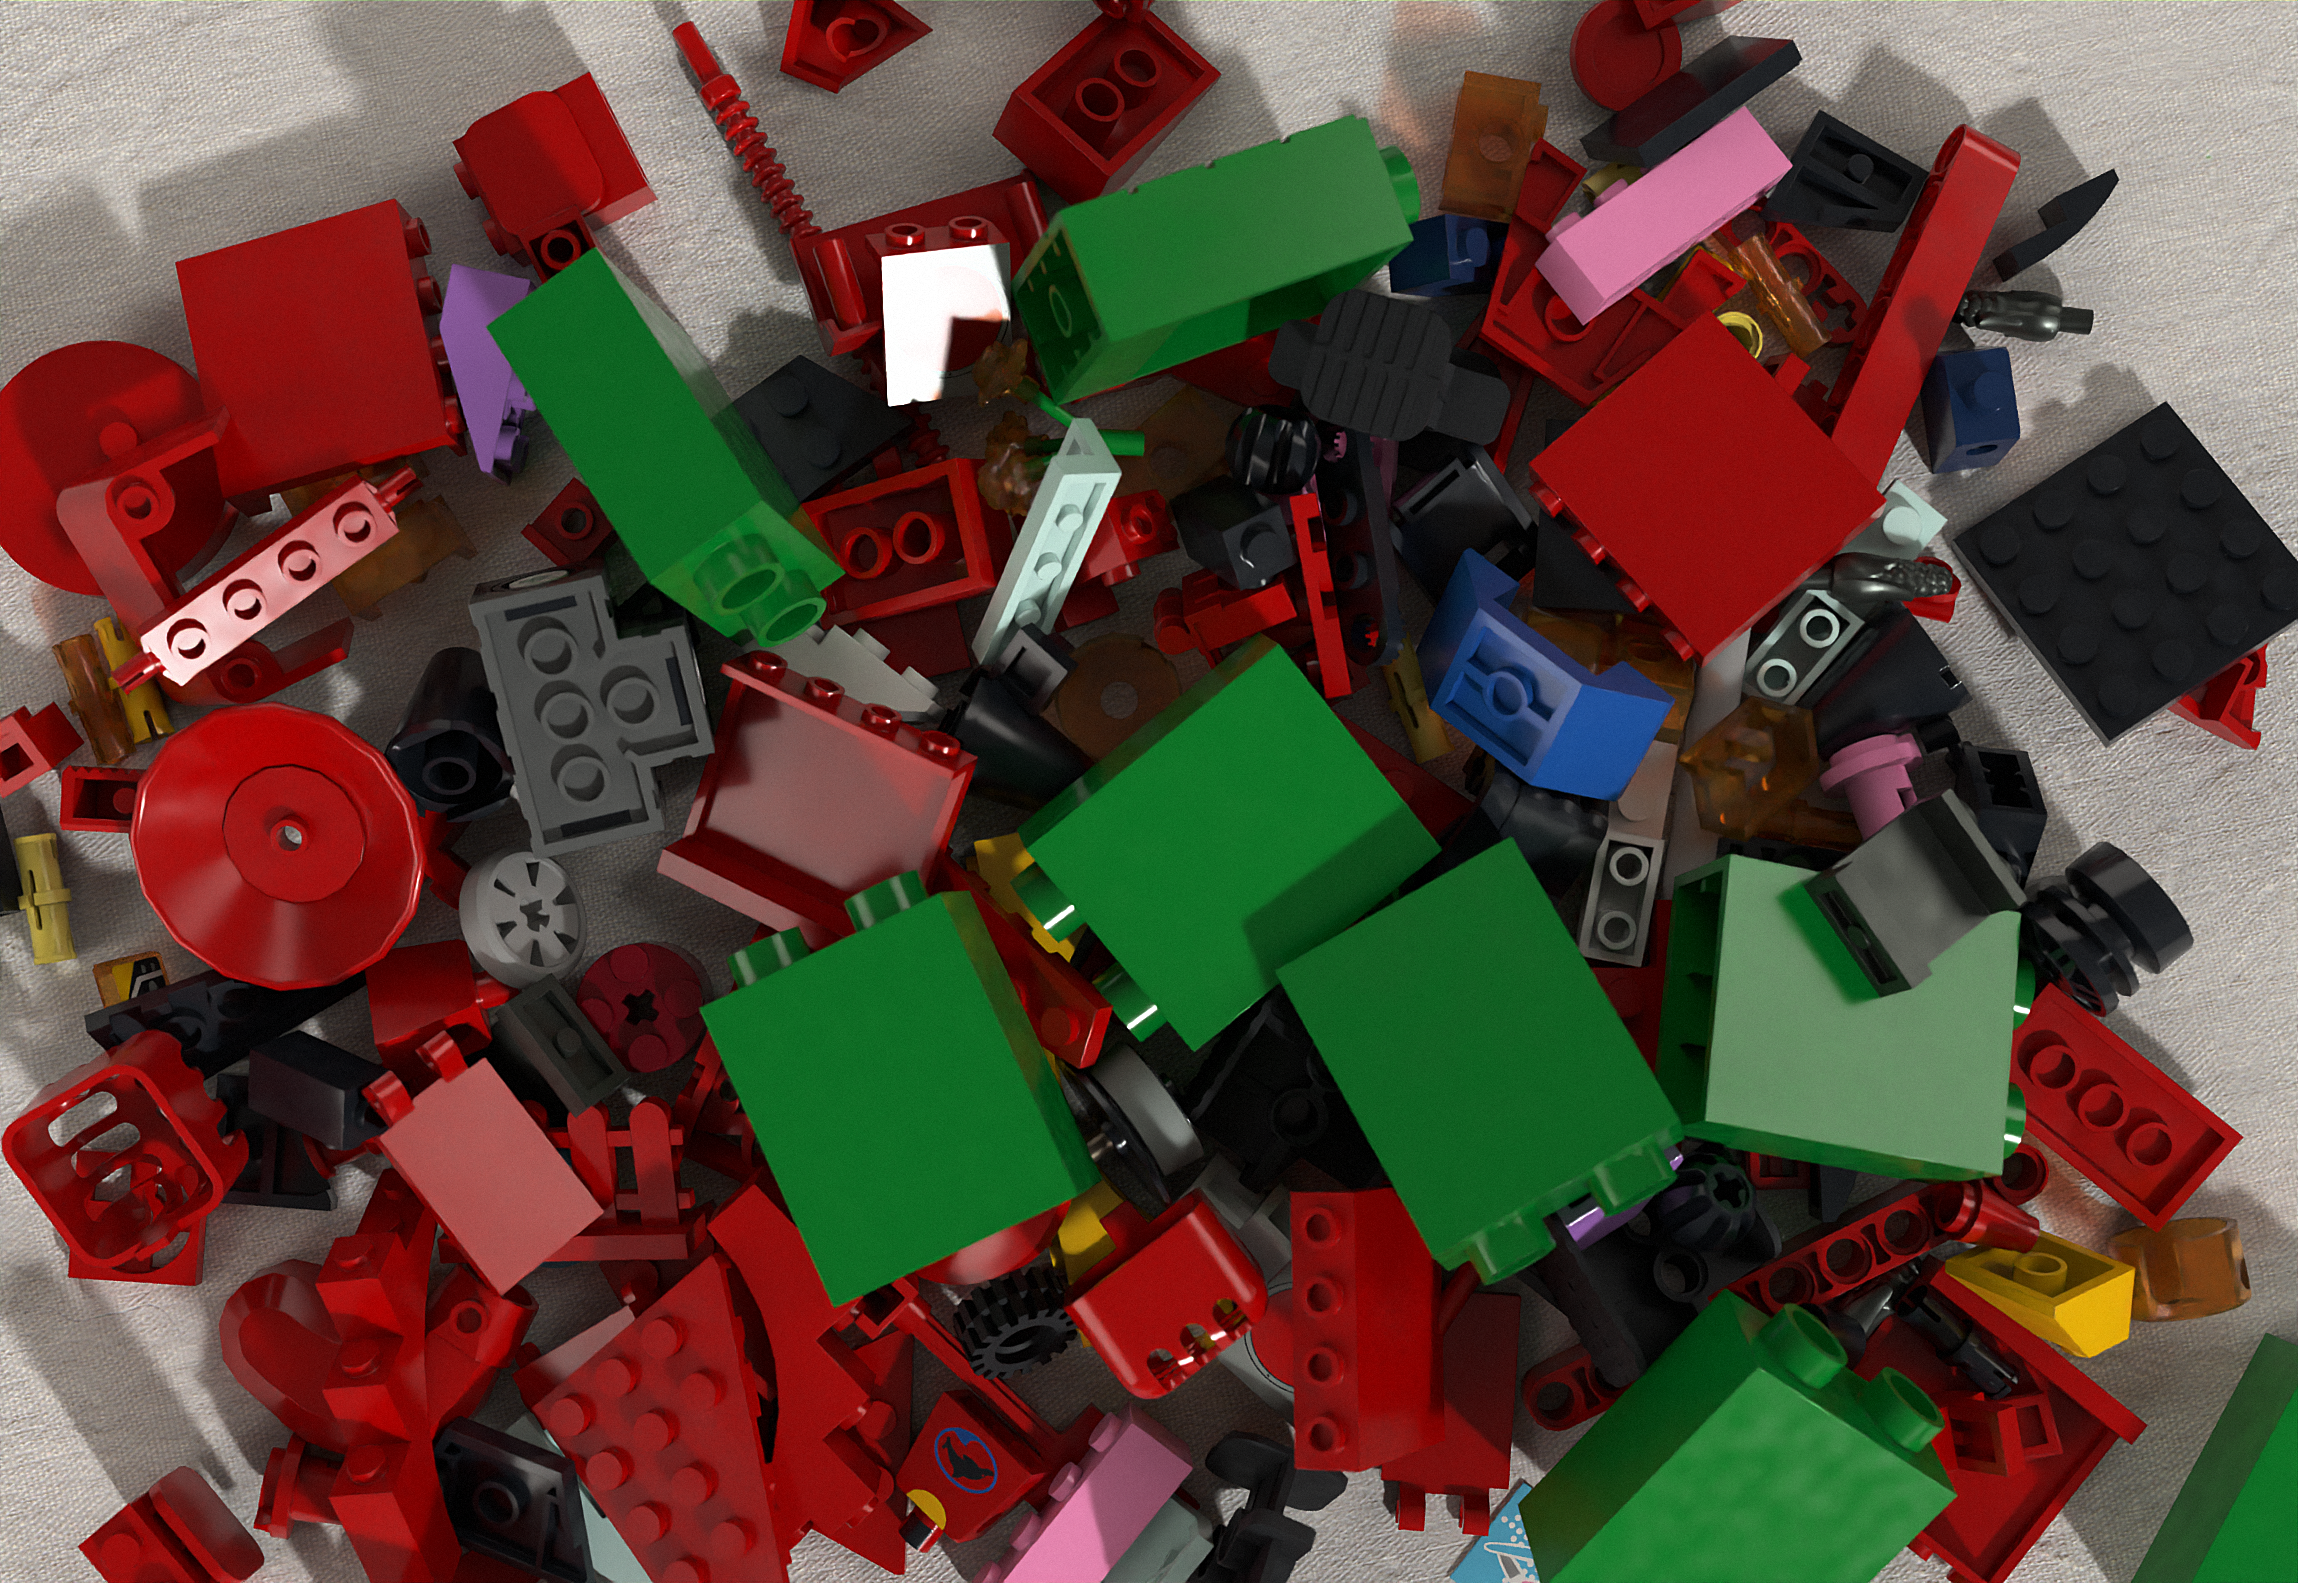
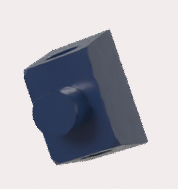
(1969, 405)

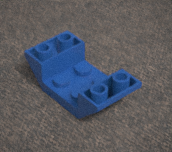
(1529, 697)

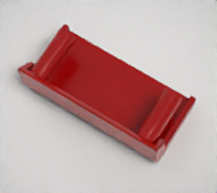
(844, 278)

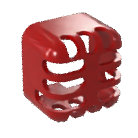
(190, 1115)
(1159, 1284)

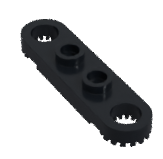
(1359, 546)

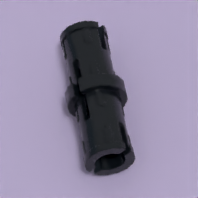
(1958, 1342)

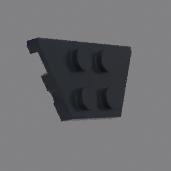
(819, 426)

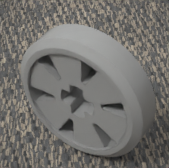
(498, 929)

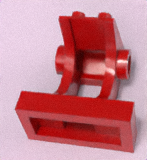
(1128, 534)

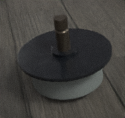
(1135, 1117)

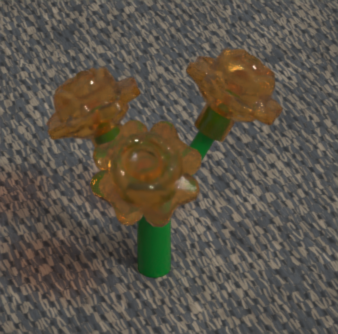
(1012, 451)

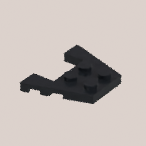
(514, 1502)

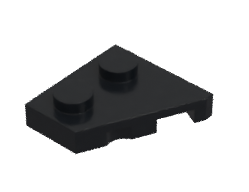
(1844, 181)
(277, 1164)

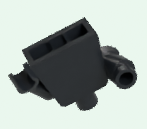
(1999, 791)

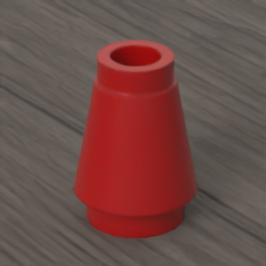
(1984, 1218)

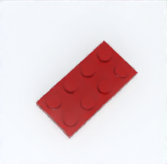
(2113, 1109)

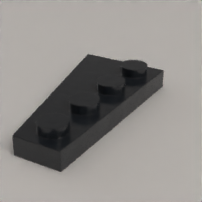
(215, 1016)

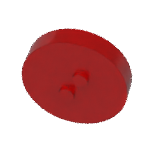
(80, 412)

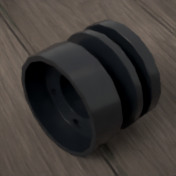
(2112, 919)

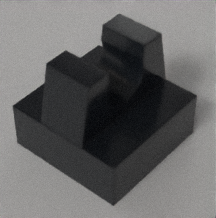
(1034, 667)

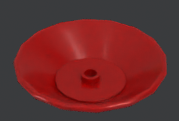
(232, 881)

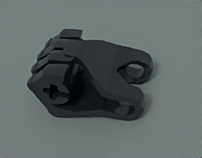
(1550, 827)

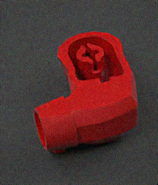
(284, 1344)

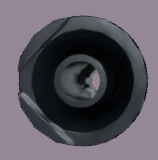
(1882, 684)
(452, 742)
(1020, 756)

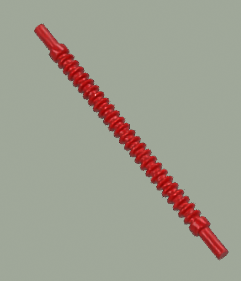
(721, 94)

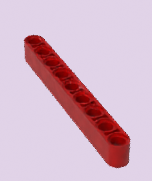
(1813, 1282)

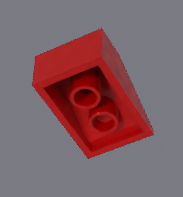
(1103, 105)
(911, 543)

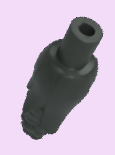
(2022, 314)
(1875, 578)
(1876, 1298)

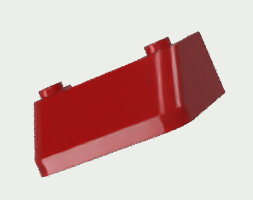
(111, 523)

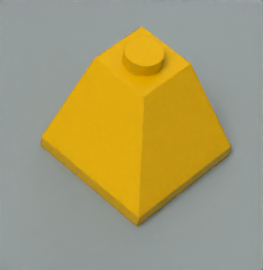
(2054, 1291)

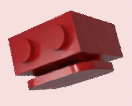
(548, 157)
(174, 1536)

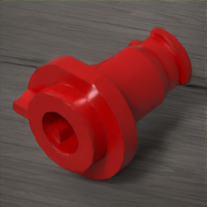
(296, 1489)

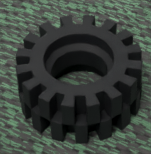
(1014, 1323)

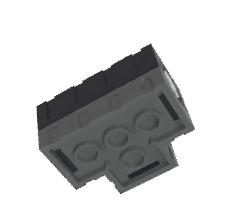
(588, 702)

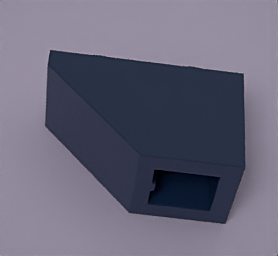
(1448, 257)

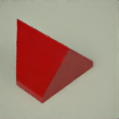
(844, 39)

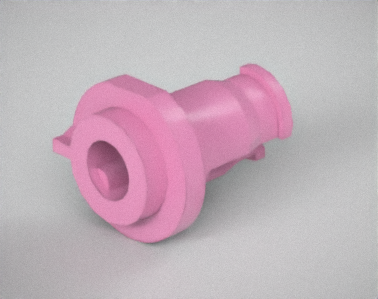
(1874, 779)

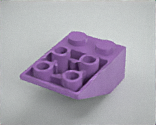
(485, 382)

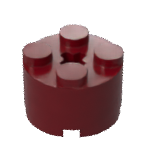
(635, 970)

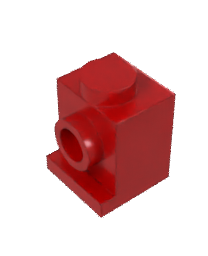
(555, 541)
(33, 745)

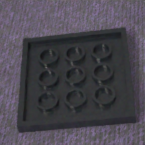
(2135, 573)

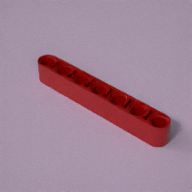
(1917, 298)

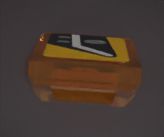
(129, 977)

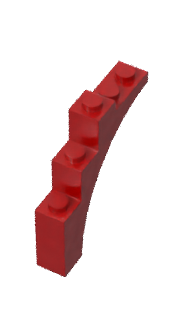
(817, 1374)
(377, 1391)

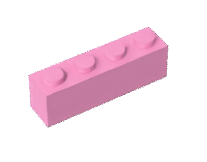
(1661, 214)
(1096, 1504)

